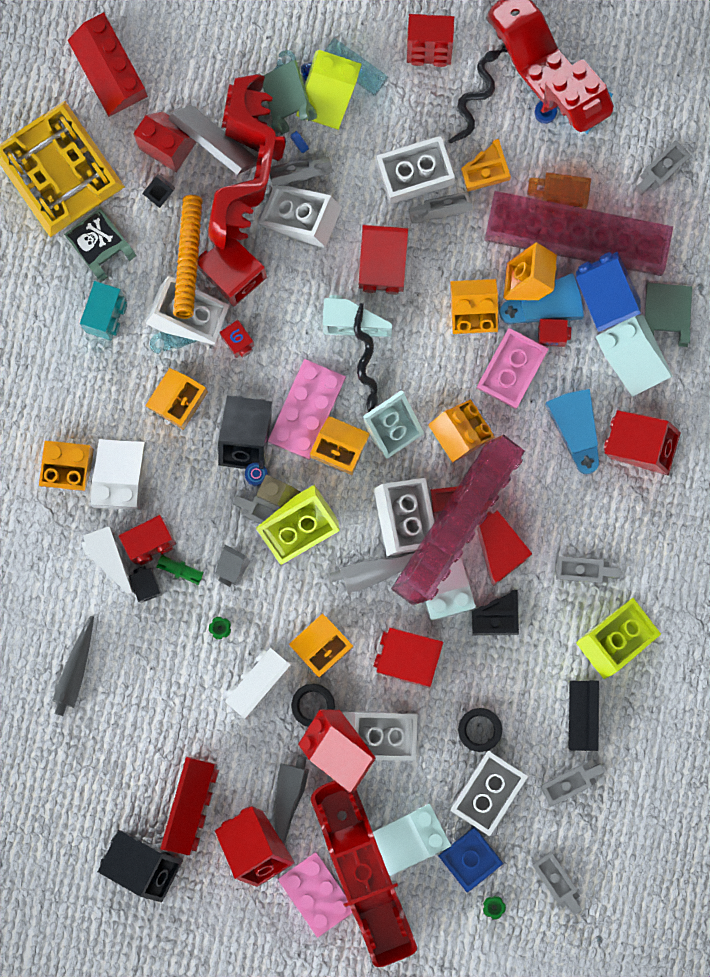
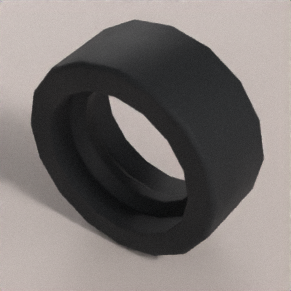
(304, 690)
(496, 725)

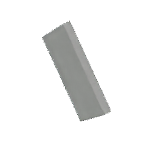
(213, 139)

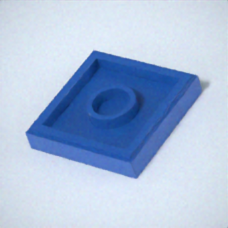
(470, 859)

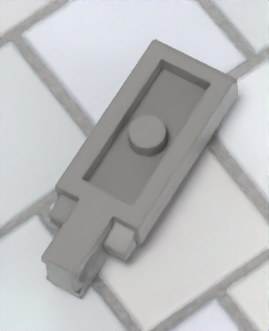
(663, 167)
(299, 170)
(441, 207)
(255, 508)
(585, 570)
(570, 783)
(557, 882)

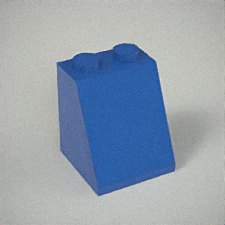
(608, 291)

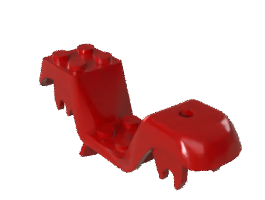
(545, 69)
(243, 125)
(363, 875)

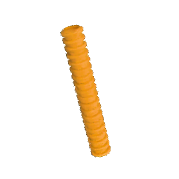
(188, 256)

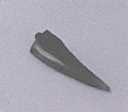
(73, 672)
(289, 790)

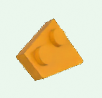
(486, 168)

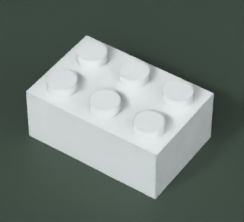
(415, 170)
(404, 514)
(488, 793)

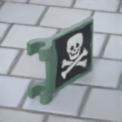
(98, 241)

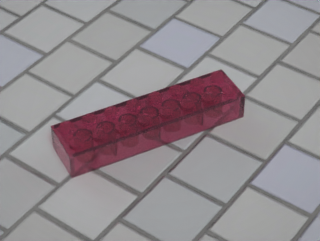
(578, 232)
(458, 520)

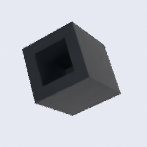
(158, 190)
(145, 584)

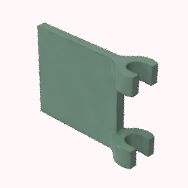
(288, 96)
(669, 309)

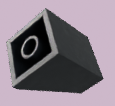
(244, 432)
(139, 866)

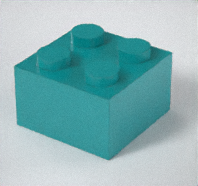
(103, 311)

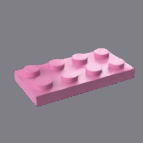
(306, 408)

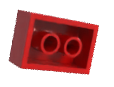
(430, 39)

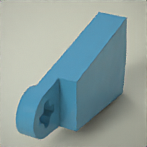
(561, 304)
(576, 425)

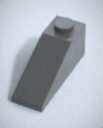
(231, 566)

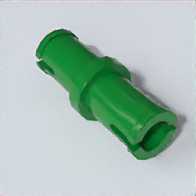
(179, 569)

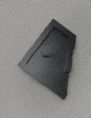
(497, 617)

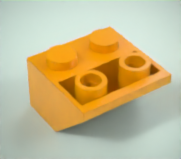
(474, 306)
(177, 398)
(461, 430)
(339, 445)
(66, 465)
(321, 645)

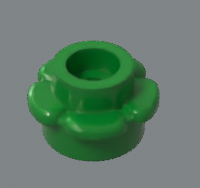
(219, 621)
(500, 907)

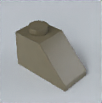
(276, 491)

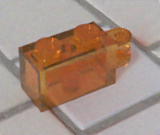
(561, 189)

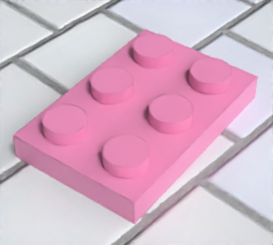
(512, 368)
(316, 894)

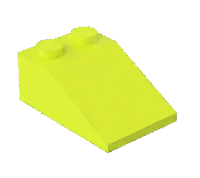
(330, 87)
(298, 525)
(618, 638)

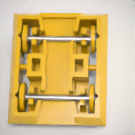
(58, 168)

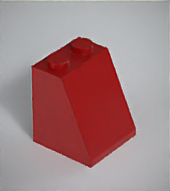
(163, 140)
(383, 259)
(232, 270)
(642, 441)
(501, 547)
(408, 657)
(253, 847)

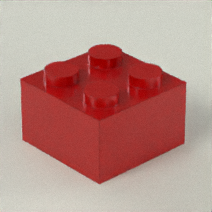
(148, 540)

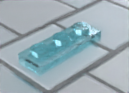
(369, 76)

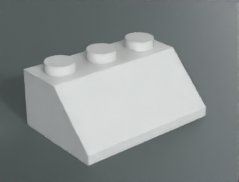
(257, 683)

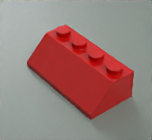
(106, 65)
(189, 805)

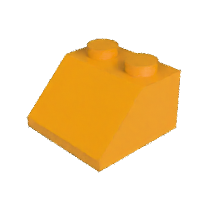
(530, 274)

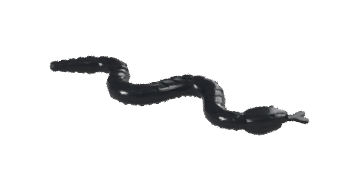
(490, 56)
(367, 355)

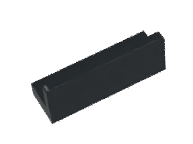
(583, 716)

